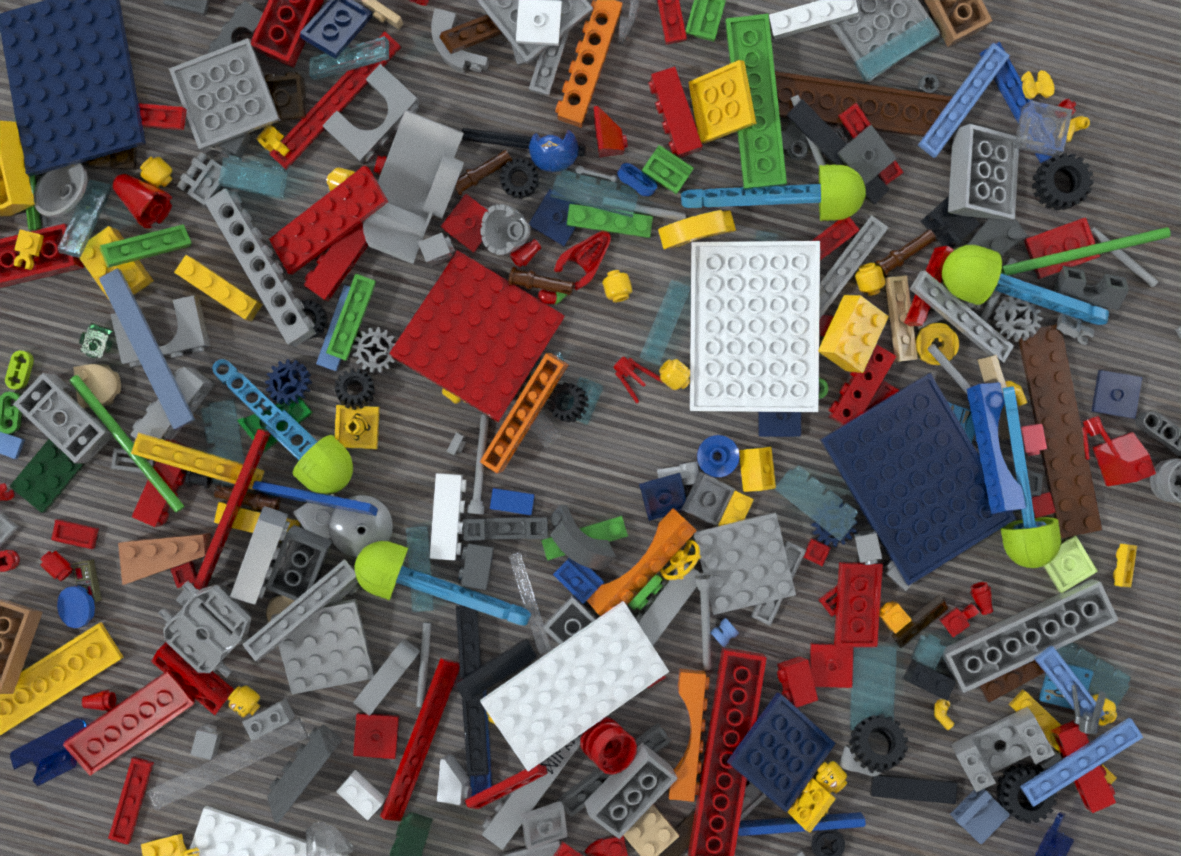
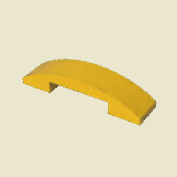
(246, 518)

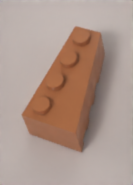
(155, 555)

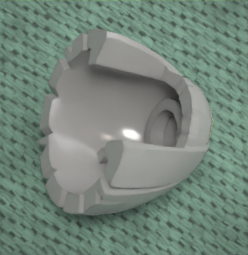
(504, 229)

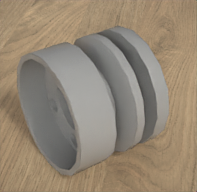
(1167, 480)

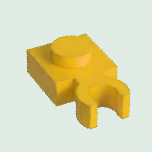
(28, 245)

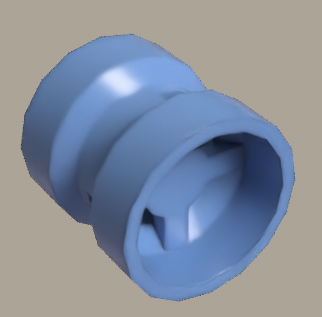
(724, 632)

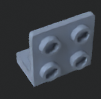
(979, 815)

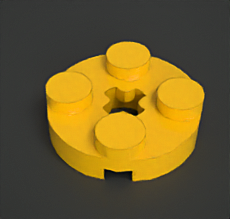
(927, 335)

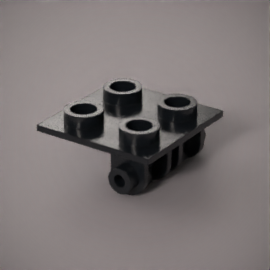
(948, 227)

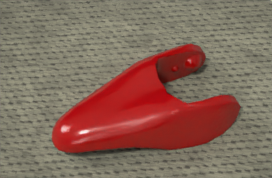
(587, 255)

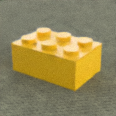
(134, 272)
(853, 333)

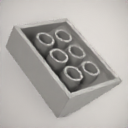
(983, 173)

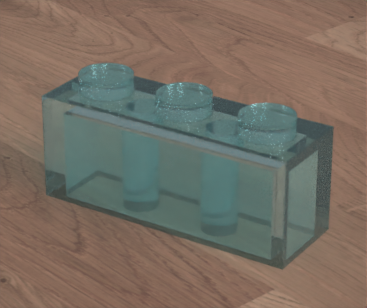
(253, 177)

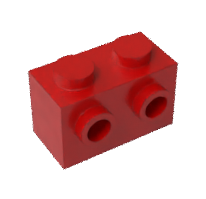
(797, 681)

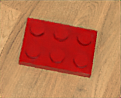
(1061, 239)

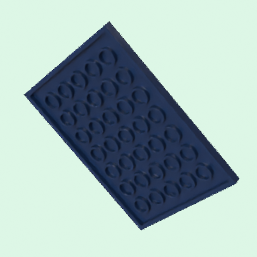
(70, 82)
(915, 478)

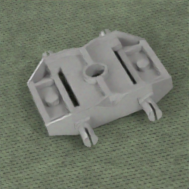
(184, 634)

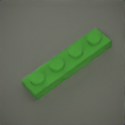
(607, 221)
(145, 246)
(351, 317)
(605, 530)

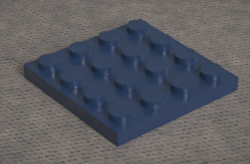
(781, 752)

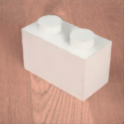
(361, 795)

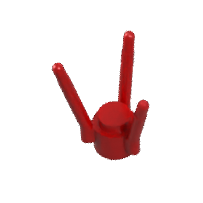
(625, 368)
(1094, 427)

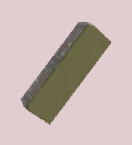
(86, 577)

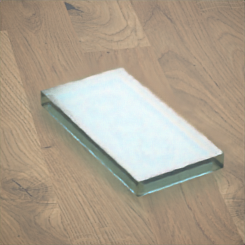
(872, 683)

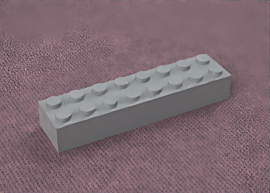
(1028, 634)

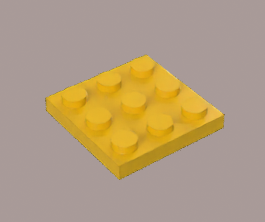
(722, 102)

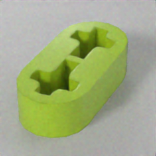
(19, 370)

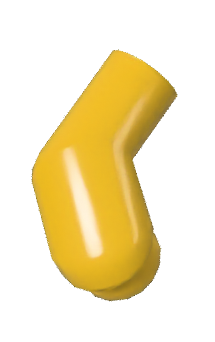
(1076, 124)
(1020, 397)
(940, 713)

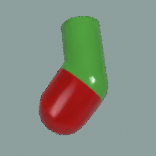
(550, 297)

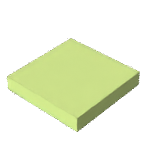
(1070, 565)

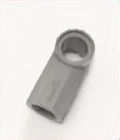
(688, 471)

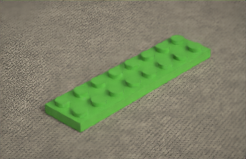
(761, 143)

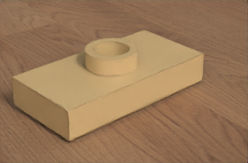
(383, 13)

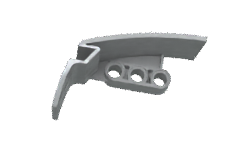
(416, 183)

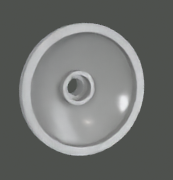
(60, 190)
(344, 527)

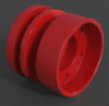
(609, 746)

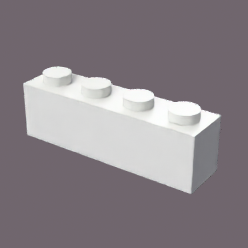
(812, 16)
(446, 516)

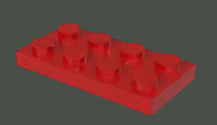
(858, 604)

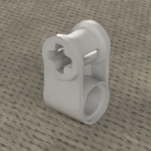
(848, 763)

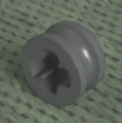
(934, 85)

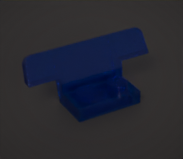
(48, 752)
(1055, 842)

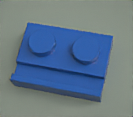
(578, 579)

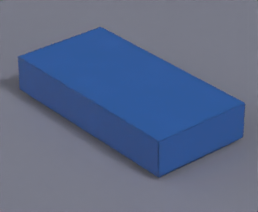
(512, 501)

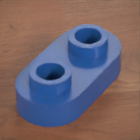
(637, 179)

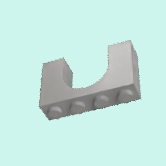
(364, 143)
(190, 334)

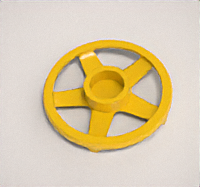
(680, 559)

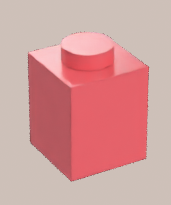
(1033, 439)

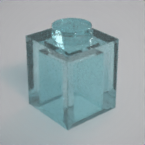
(928, 651)

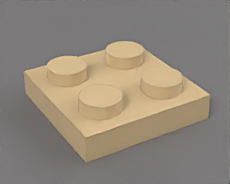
(651, 833)

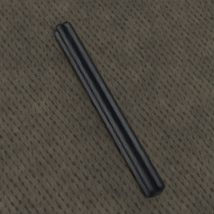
(503, 139)

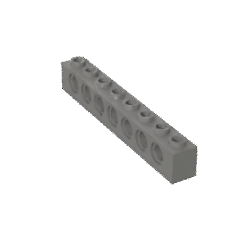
(220, 206)

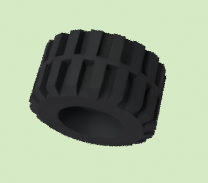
(1078, 175)
(890, 731)
(1009, 791)

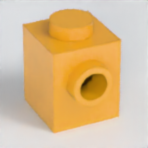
(894, 616)

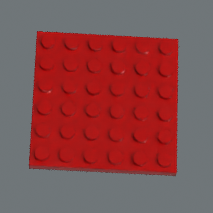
(477, 336)

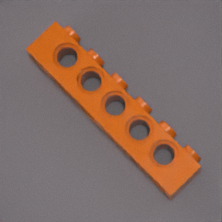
(576, 114)
(524, 413)

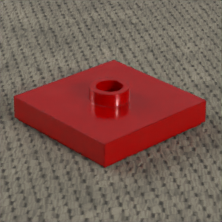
(465, 223)
(831, 665)
(376, 735)

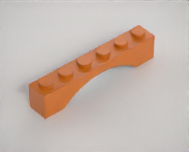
(670, 536)
(691, 689)

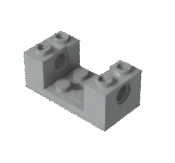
(79, 435)
(1022, 739)

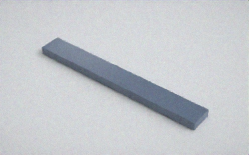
(147, 349)

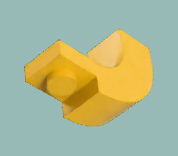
(696, 228)

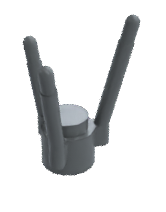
(1089, 721)

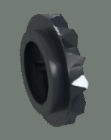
(838, 843)

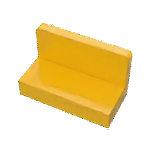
(757, 469)

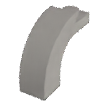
(459, 60)

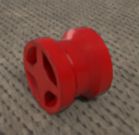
(10, 558)

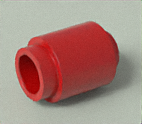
(56, 565)

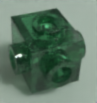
(96, 341)

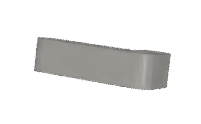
(386, 676)

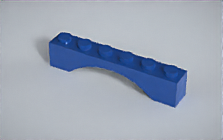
(1002, 489)

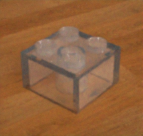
(1043, 128)

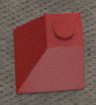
(608, 135)
(1133, 465)

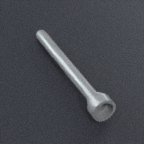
(476, 504)
(704, 584)

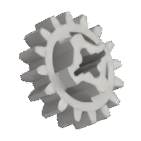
(1021, 327)
(374, 358)

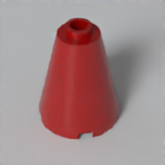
(143, 200)

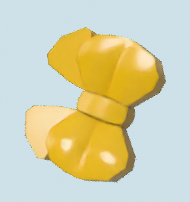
(1043, 85)

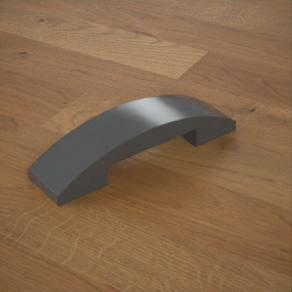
(506, 528)

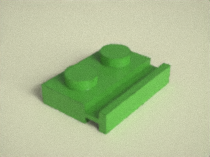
(705, 18)
(667, 169)

